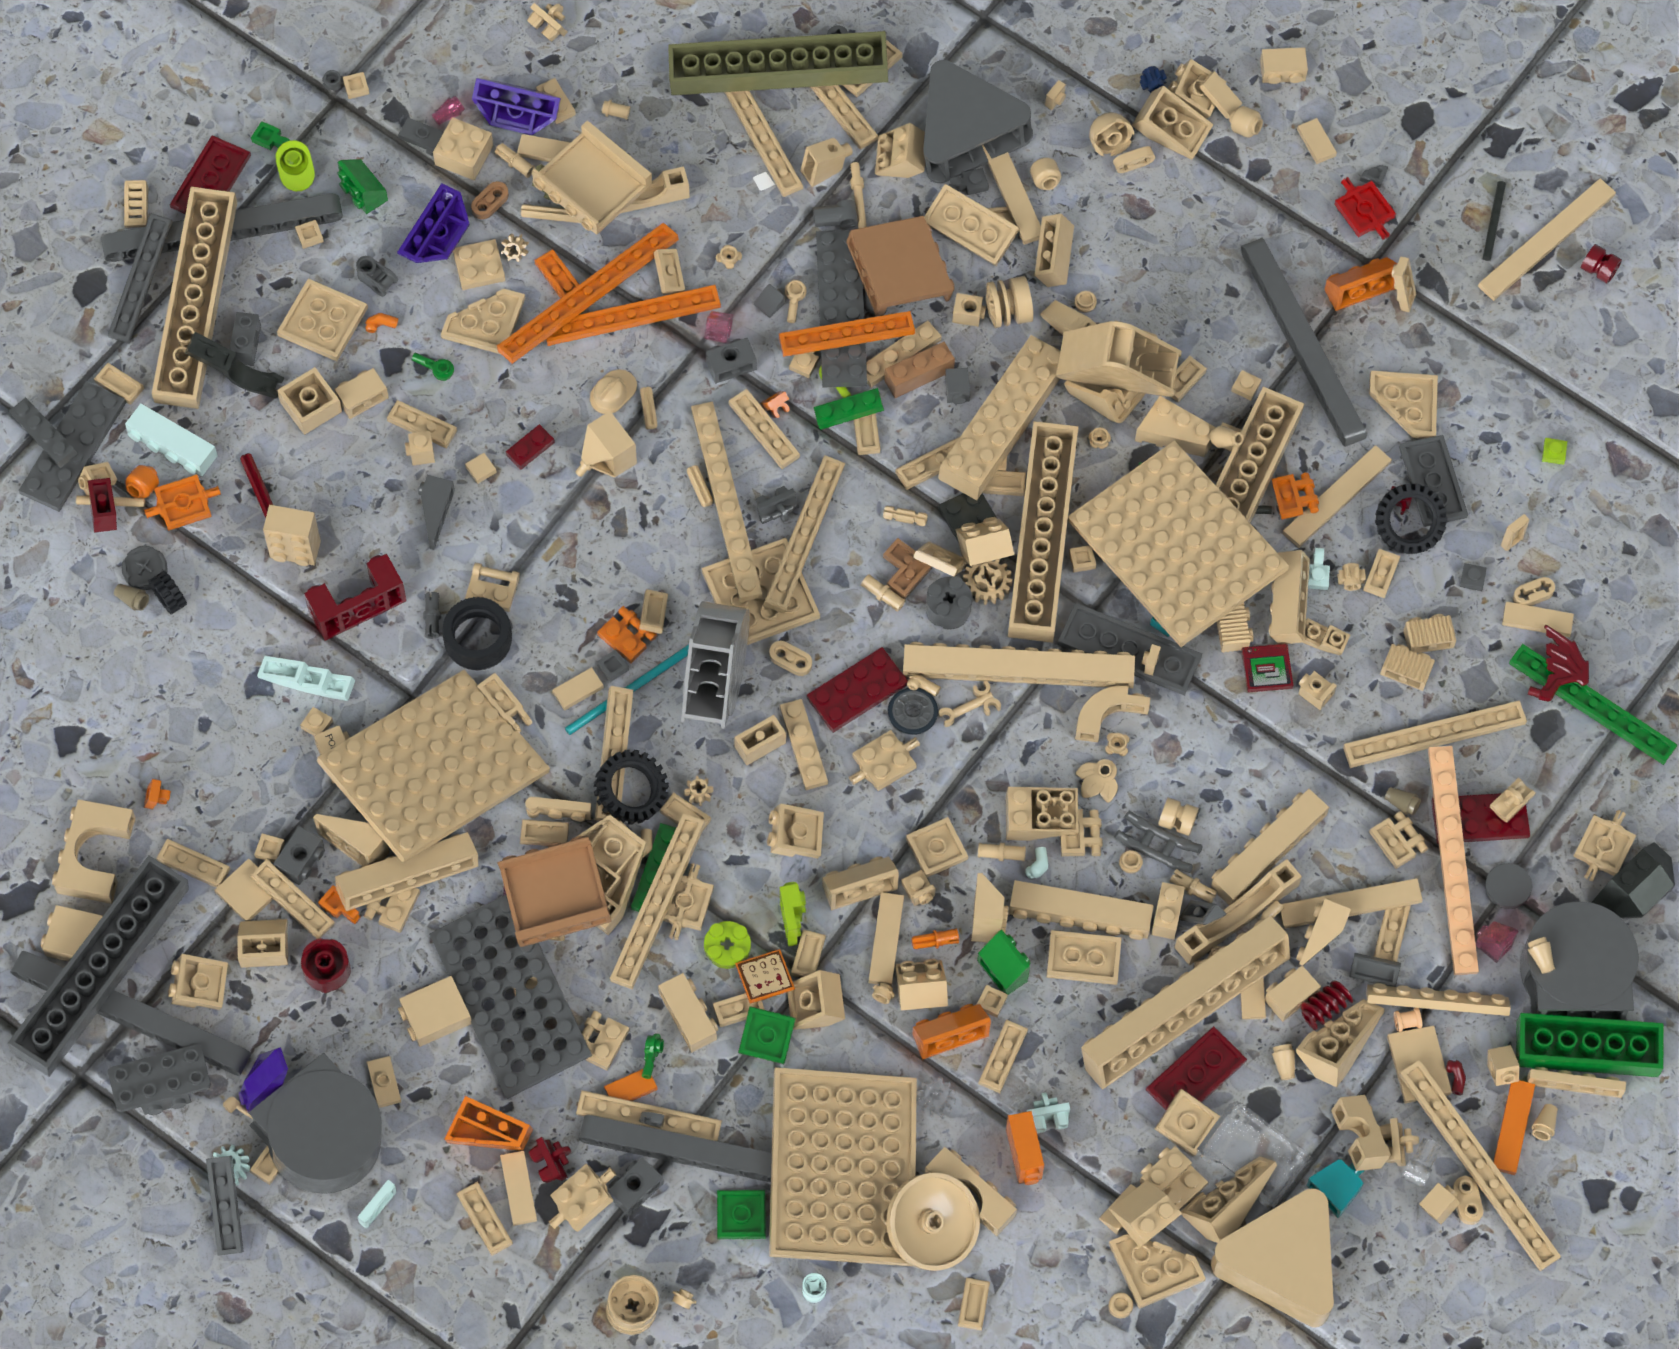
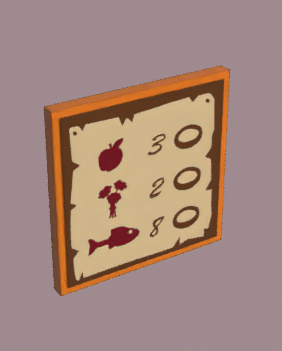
(765, 976)

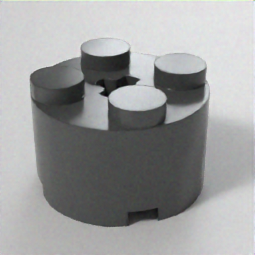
(946, 591)

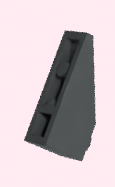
(436, 499)

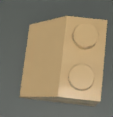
(816, 1000)
(1145, 1212)

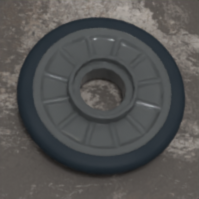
(912, 724)

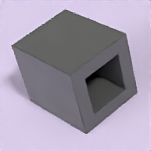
(957, 385)

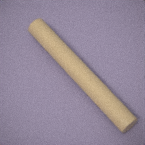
(118, 501)

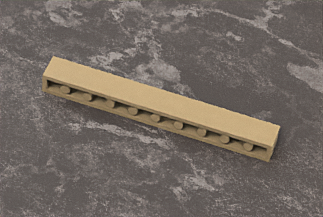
(1019, 665)

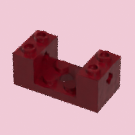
(384, 595)

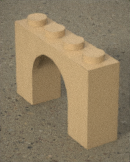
(88, 821)

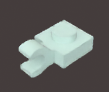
(1318, 572)

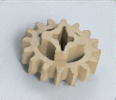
(995, 574)

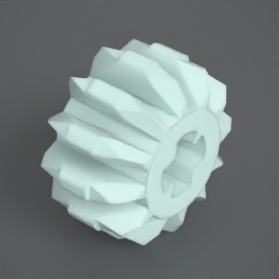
(239, 1161)

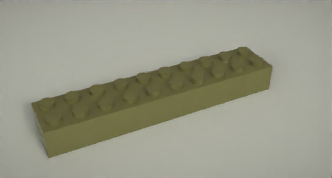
(778, 63)

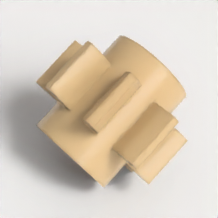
(509, 245)
(1351, 576)
(698, 797)

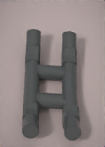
(1151, 831)

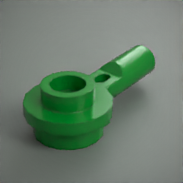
(441, 369)
(653, 1046)

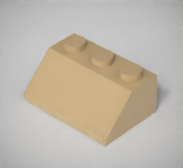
(860, 882)
(989, 911)

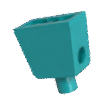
(1339, 1184)

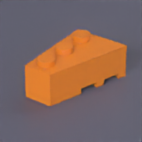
(487, 1127)

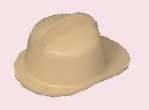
(613, 391)

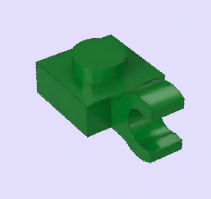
(268, 136)

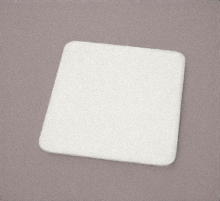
(763, 181)

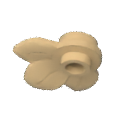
(1096, 782)

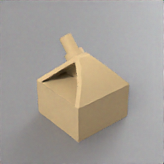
(607, 447)

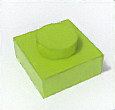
(1554, 451)

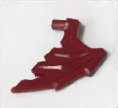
(1564, 662)

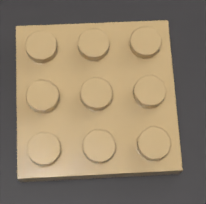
(322, 319)

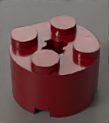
(334, 956)

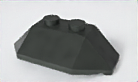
(1639, 884)

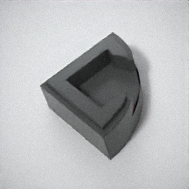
(1374, 174)
(652, 1119)

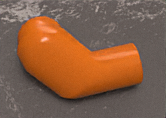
(379, 320)

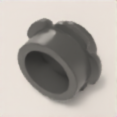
(330, 76)

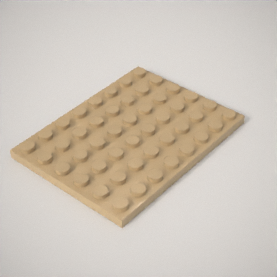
(1177, 543)
(432, 766)
(837, 1162)

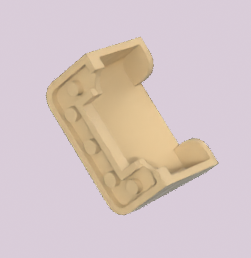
(1109, 402)

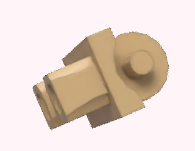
(553, 28)
(1512, 800)
(1394, 1132)

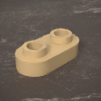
(792, 657)
(1468, 1199)

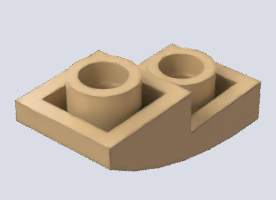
(1325, 639)

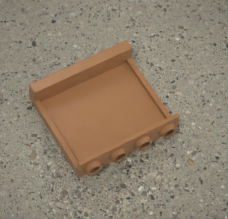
(899, 263)
(554, 891)

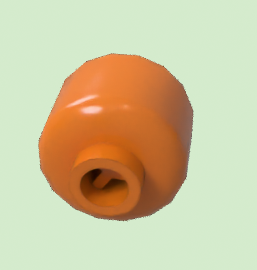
(142, 481)

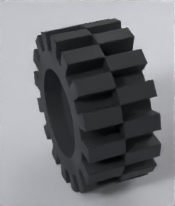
(167, 592)

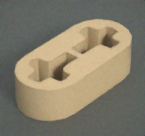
(1134, 159)
(1532, 588)

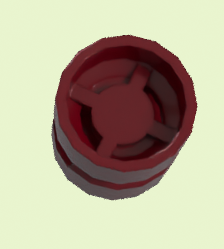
(1600, 263)

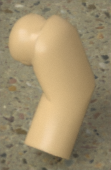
(916, 681)

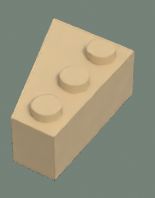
(1169, 423)

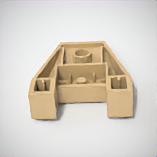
(618, 861)

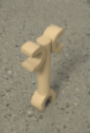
(983, 698)

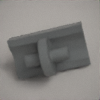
(777, 506)

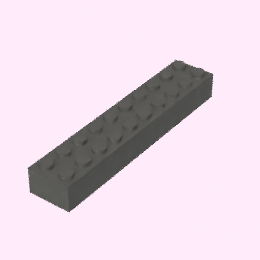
(98, 966)

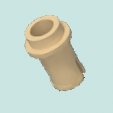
(615, 109)

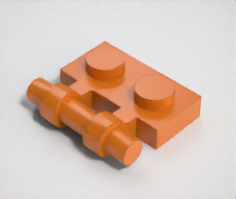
(1288, 498)
(622, 639)

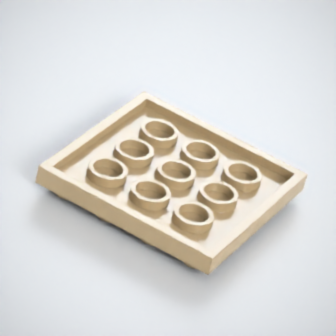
(763, 620)

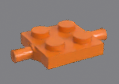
(182, 502)

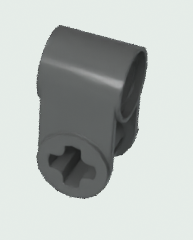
(377, 278)

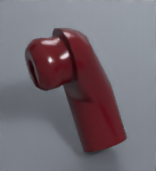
(1459, 1076)

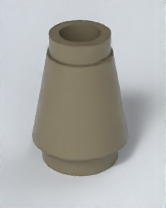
(131, 596)
(1403, 800)

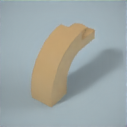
(1105, 703)

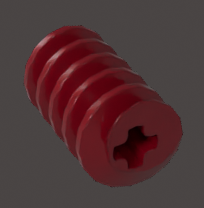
(1324, 1002)

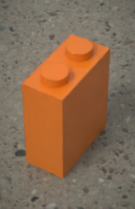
(1025, 1148)

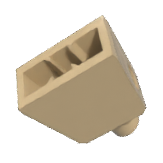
(824, 160)

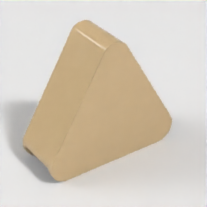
(1118, 358)
(1283, 1258)

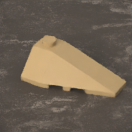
(1337, 1045)
(1228, 1205)

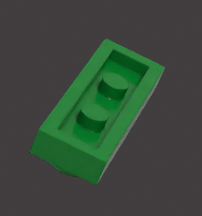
(848, 408)

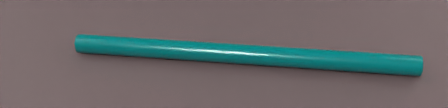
(635, 685)

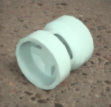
(812, 1283)

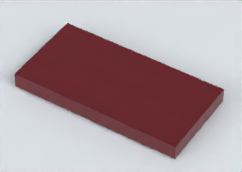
(214, 169)
(1199, 1069)

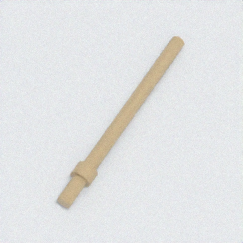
(857, 185)

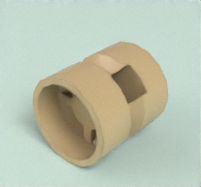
(1178, 816)

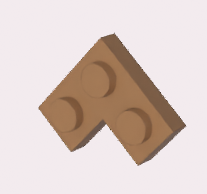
(910, 569)

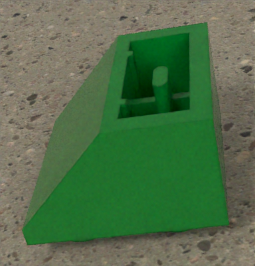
(361, 185)
(1004, 963)

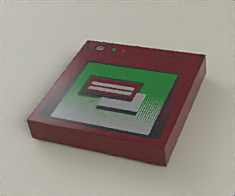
(1267, 668)

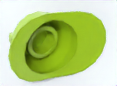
(295, 165)

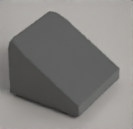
(770, 301)

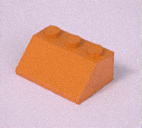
(1360, 283)
(951, 1030)

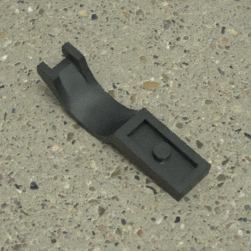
(228, 363)

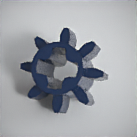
(1152, 78)

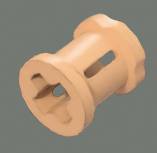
(1407, 1019)

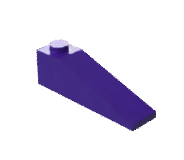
(264, 1078)

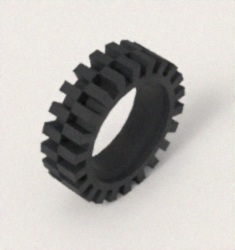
(1438, 518)
(652, 773)

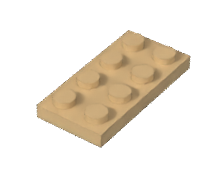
(971, 225)

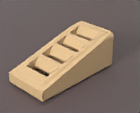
(135, 189)

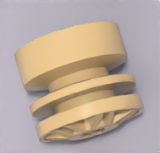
(1005, 302)
(637, 1292)

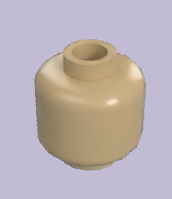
(1246, 121)
(1045, 173)

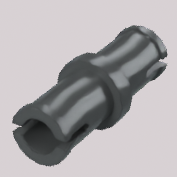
(432, 615)

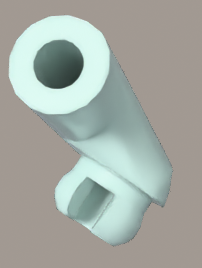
(1040, 866)

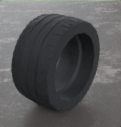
(472, 608)

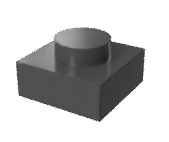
(1473, 577)
(613, 665)

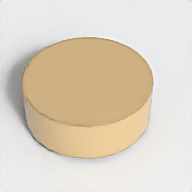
(1120, 1305)

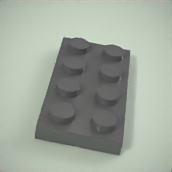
(1430, 465)

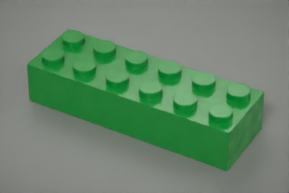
(1590, 1045)

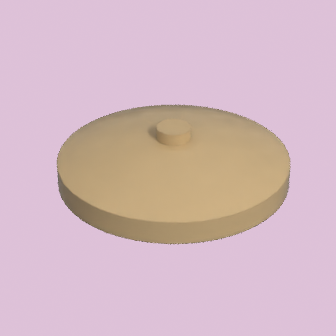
(933, 1221)

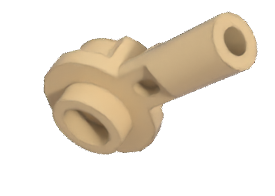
(795, 292)

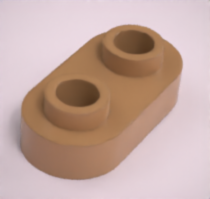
(488, 201)

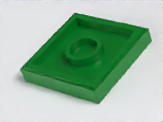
(766, 1035)
(741, 1214)

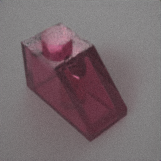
(1496, 940)

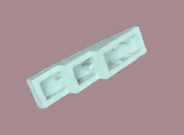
(306, 678)

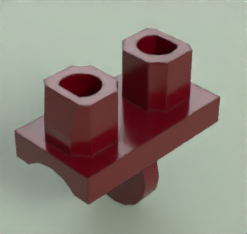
(554, 1158)

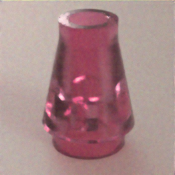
(450, 108)

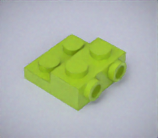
(792, 906)

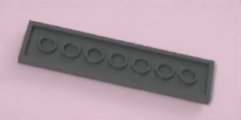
(840, 301)

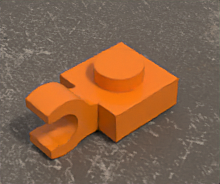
(332, 904)

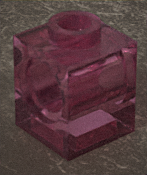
(718, 326)

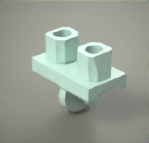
(1049, 1109)

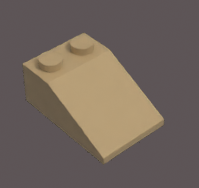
(1172, 123)
(352, 838)

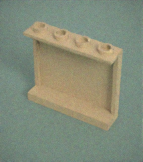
(593, 179)

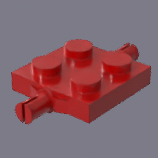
(1365, 208)

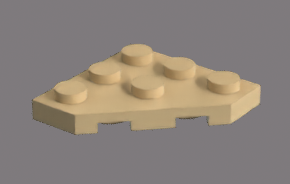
(485, 321)
(1408, 400)
(1154, 1269)

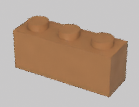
(919, 369)

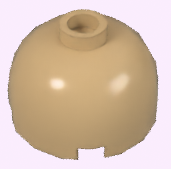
(1110, 134)

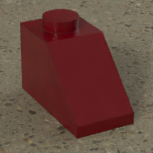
(102, 505)

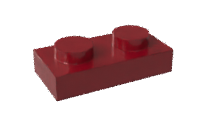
(530, 447)

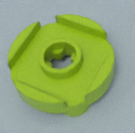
(727, 931)

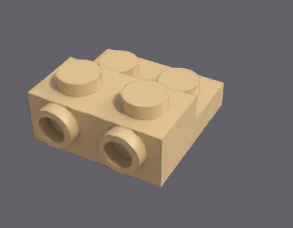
(1187, 87)
(795, 831)
(198, 982)
(1175, 1177)

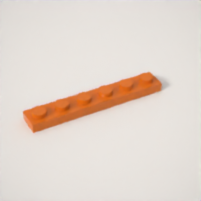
(846, 333)

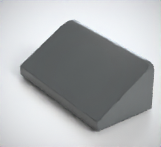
(1201, 912)

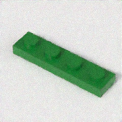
(654, 860)

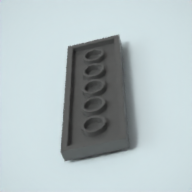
(85, 429)
(1095, 631)

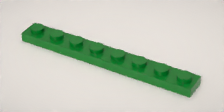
(1597, 707)

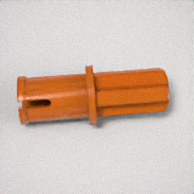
(935, 939)

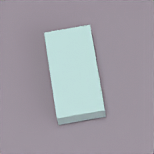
(377, 1204)

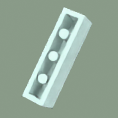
(171, 440)

